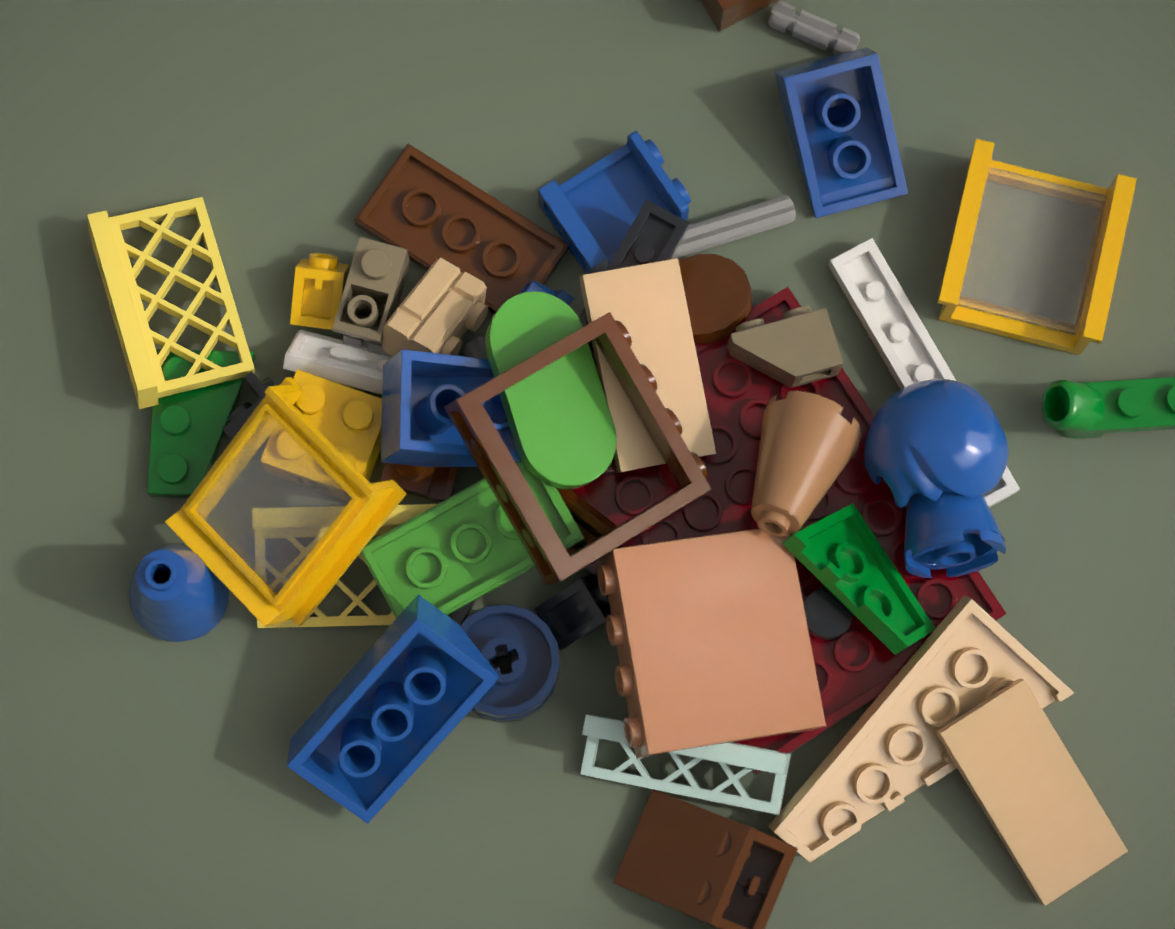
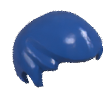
(935, 442)

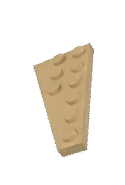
(896, 739)

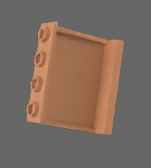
(710, 641)

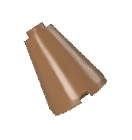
(799, 458)

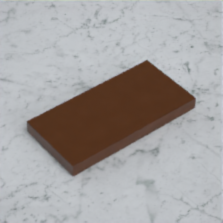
(449, 218)

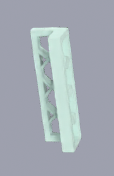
(726, 753)

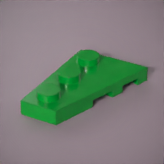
(189, 427)
(861, 575)

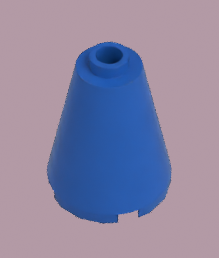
(950, 535)
(176, 594)

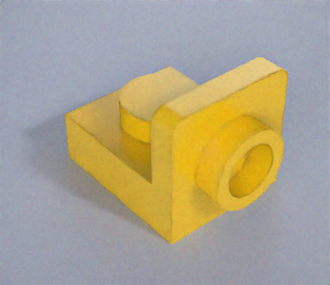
(318, 290)

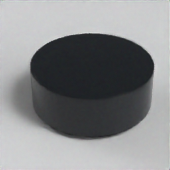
(826, 615)

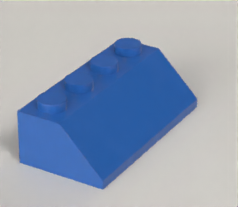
(391, 710)

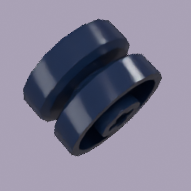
(535, 657)

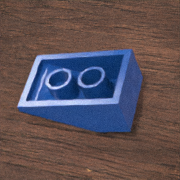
(842, 131)
(413, 410)

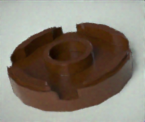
(715, 296)

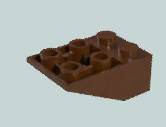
(704, 864)

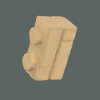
(437, 312)

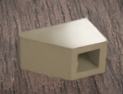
(372, 289)
(791, 349)

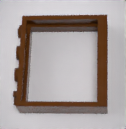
(513, 490)

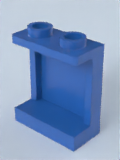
(603, 201)

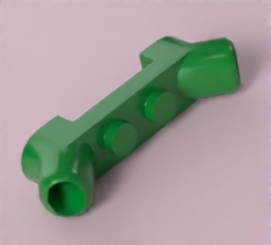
(1109, 406)

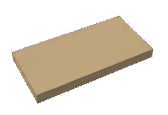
(655, 312)
(1032, 791)

